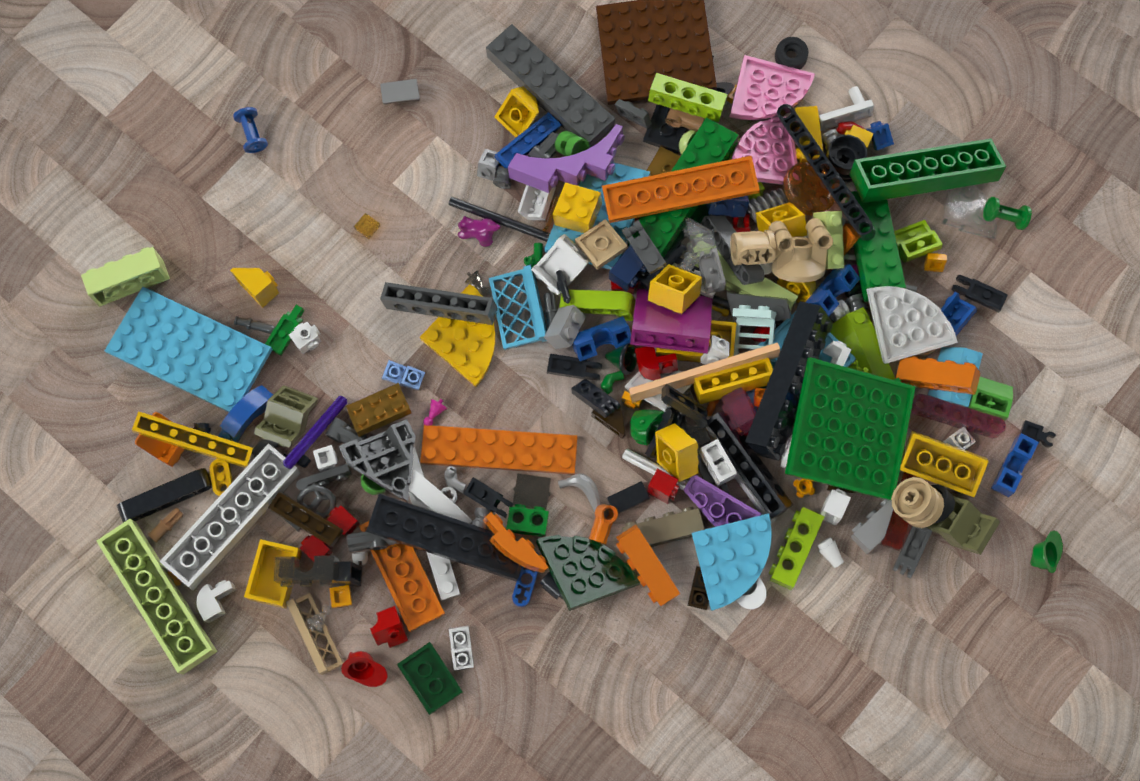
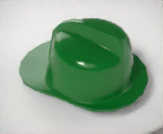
(1048, 553)

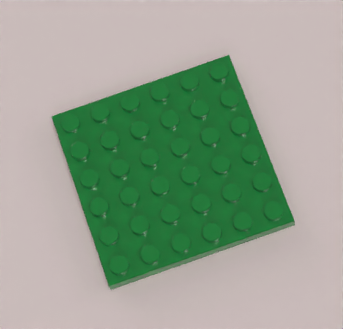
(850, 429)

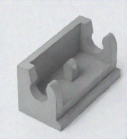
(400, 91)
(711, 271)

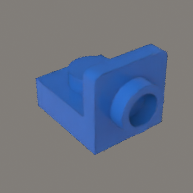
(882, 135)

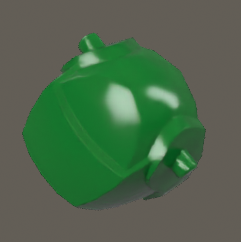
(644, 425)

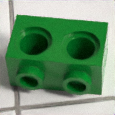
(526, 527)

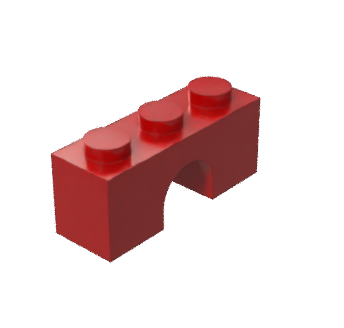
(338, 516)

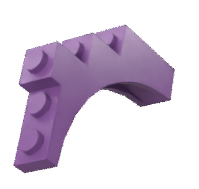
(572, 169)

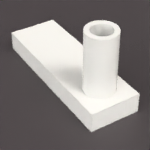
(859, 110)

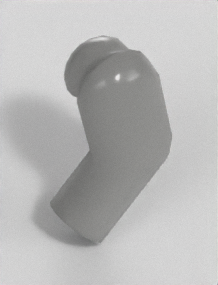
(452, 479)

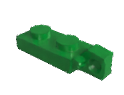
(280, 336)

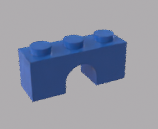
(837, 282)
(611, 332)
(1013, 465)

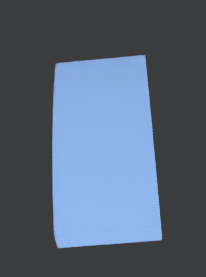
(405, 376)

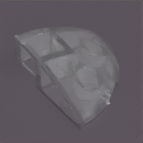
(965, 210)

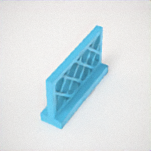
(533, 300)

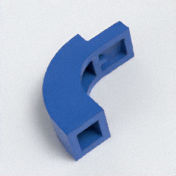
(244, 413)

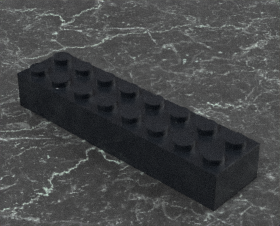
(781, 397)

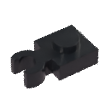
(1035, 432)

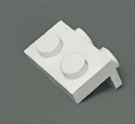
(535, 203)

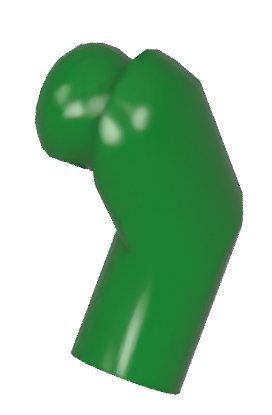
(536, 256)
(609, 380)

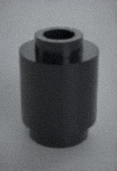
(550, 586)

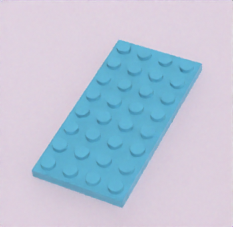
(188, 350)

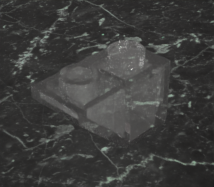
(699, 237)

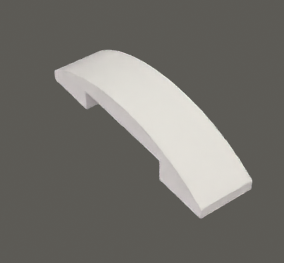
(434, 498)

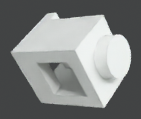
(325, 458)

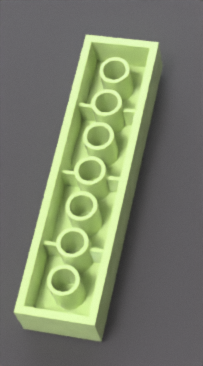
(156, 596)

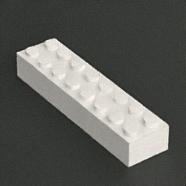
(229, 517)

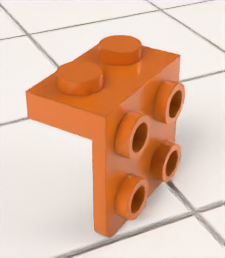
(162, 451)

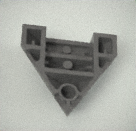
(385, 458)

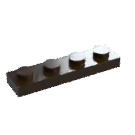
(305, 519)

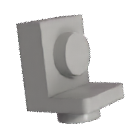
(487, 165)

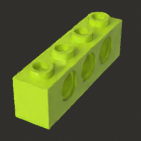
(687, 97)
(812, 522)

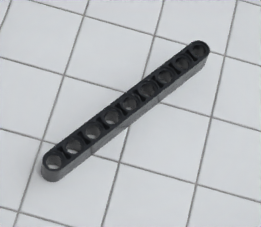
(829, 178)

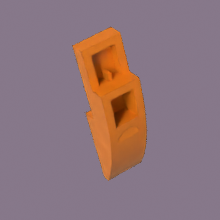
(518, 551)

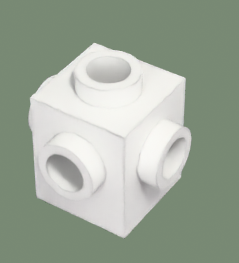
(305, 337)

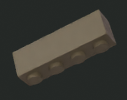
(669, 527)

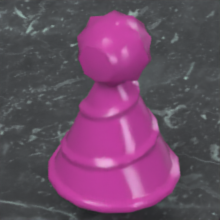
(435, 409)

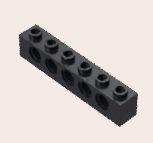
(749, 466)

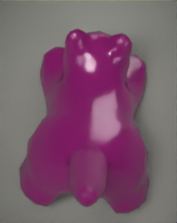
(478, 229)

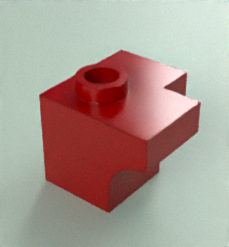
(389, 628)

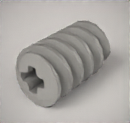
(767, 201)

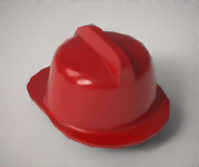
(364, 669)

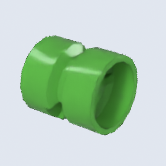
(570, 144)

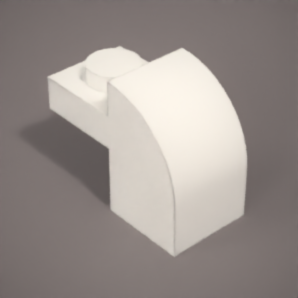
(208, 600)

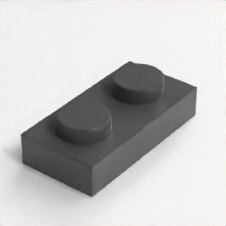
(632, 113)

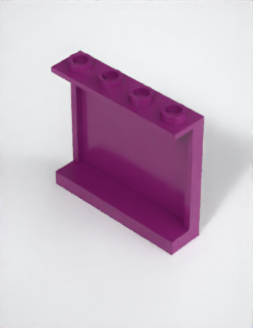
(667, 329)

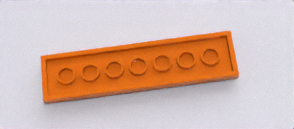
(680, 189)
(499, 449)

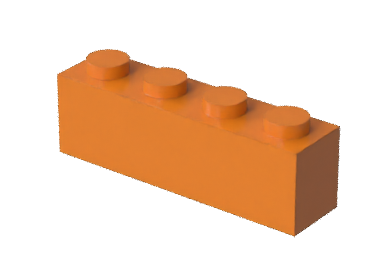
(939, 375)
(648, 565)

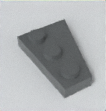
(776, 304)

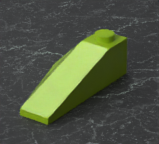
(860, 336)

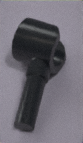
(303, 462)

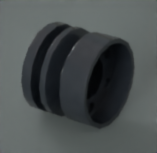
(843, 153)

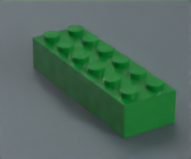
(878, 258)

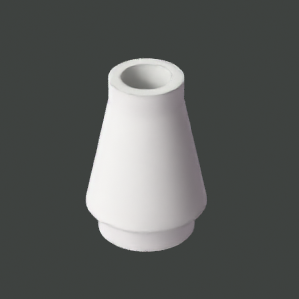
(830, 551)

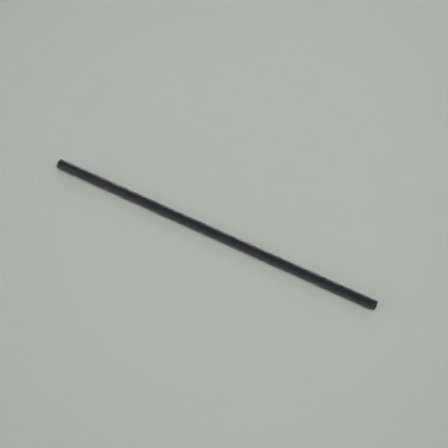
(542, 235)

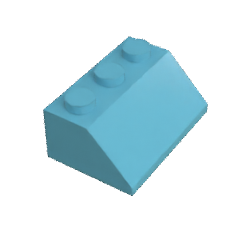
(960, 356)

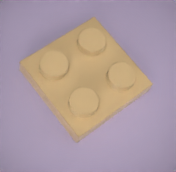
(601, 244)

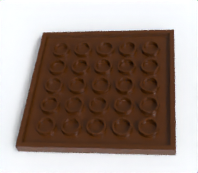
(651, 39)

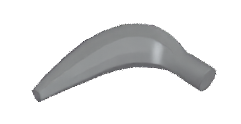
(586, 485)

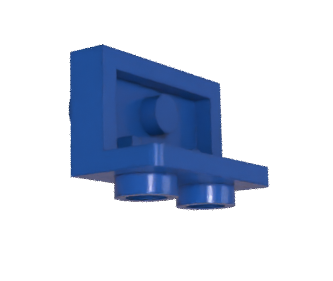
(958, 312)

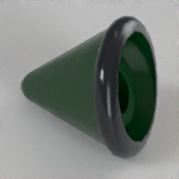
(623, 358)

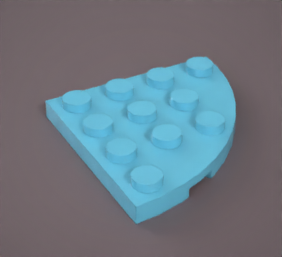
(732, 557)

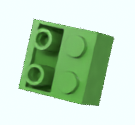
(992, 398)

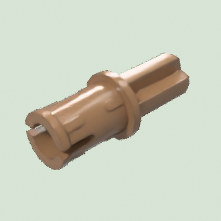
(165, 525)

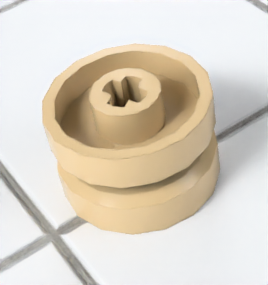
(917, 502)

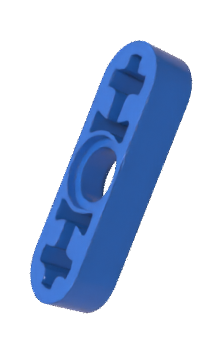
(518, 591)

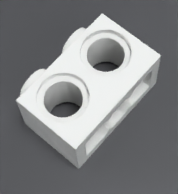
(717, 462)
(835, 506)

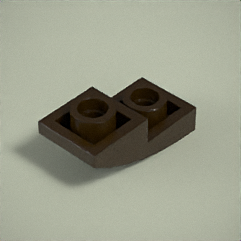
(698, 595)

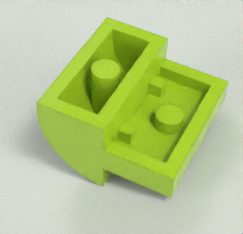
(916, 241)

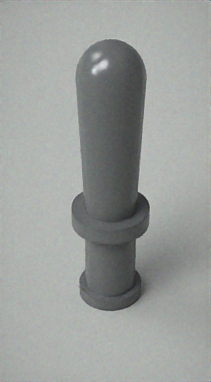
(267, 328)

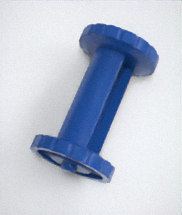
(254, 142)

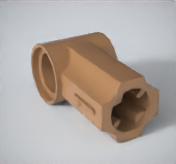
(678, 118)

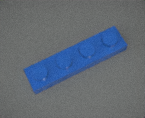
(528, 139)

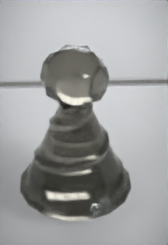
(475, 280)

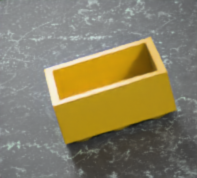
(261, 582)

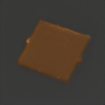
(549, 216)

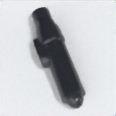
(562, 286)

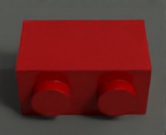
(663, 486)

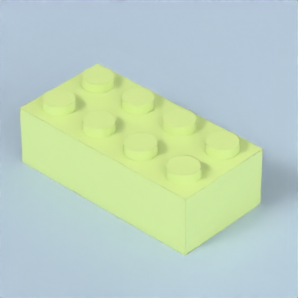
(125, 276)

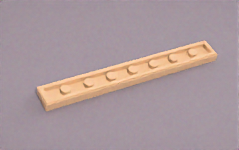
(687, 377)

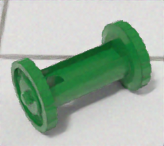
(1020, 216)

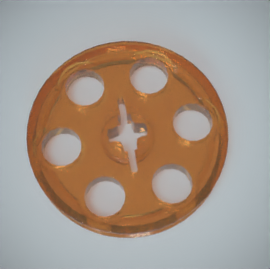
(811, 195)

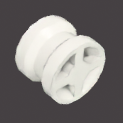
(840, 311)

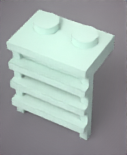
(752, 317)

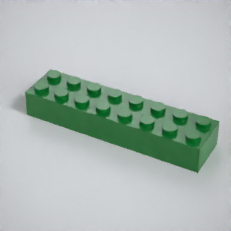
(709, 145)
(927, 170)

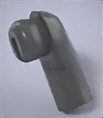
(261, 445)

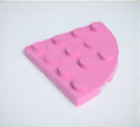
(766, 87)
(771, 150)

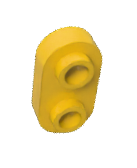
(220, 479)

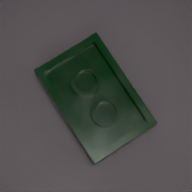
(429, 678)

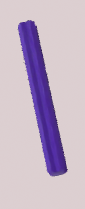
(312, 435)

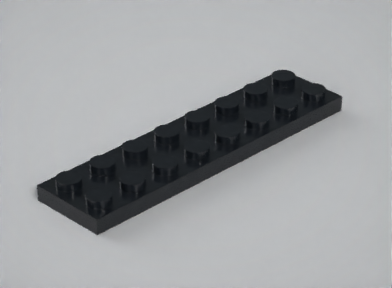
(439, 536)

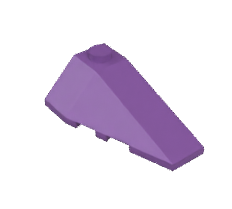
(716, 504)

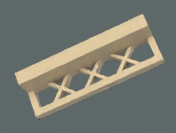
(308, 638)

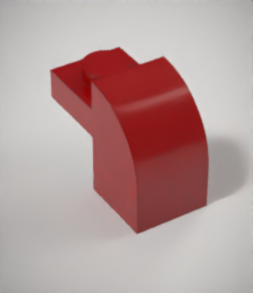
(653, 366)

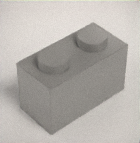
(565, 327)

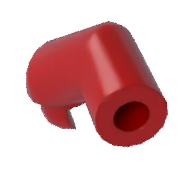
(847, 125)

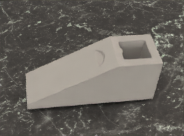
(874, 530)

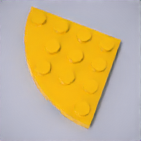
(463, 343)

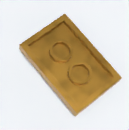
(378, 409)

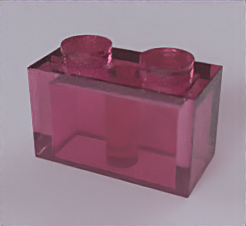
(740, 410)

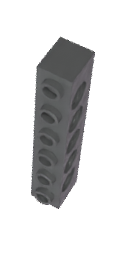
(439, 303)

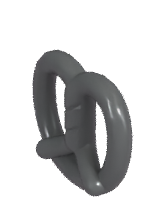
(319, 498)

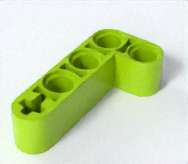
(602, 302)

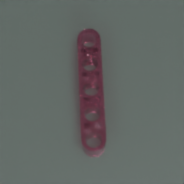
(966, 416)

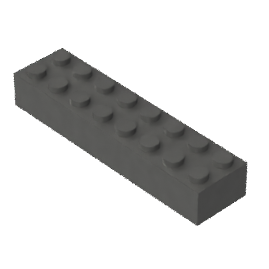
(550, 85)

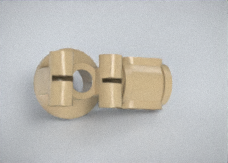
(791, 257)

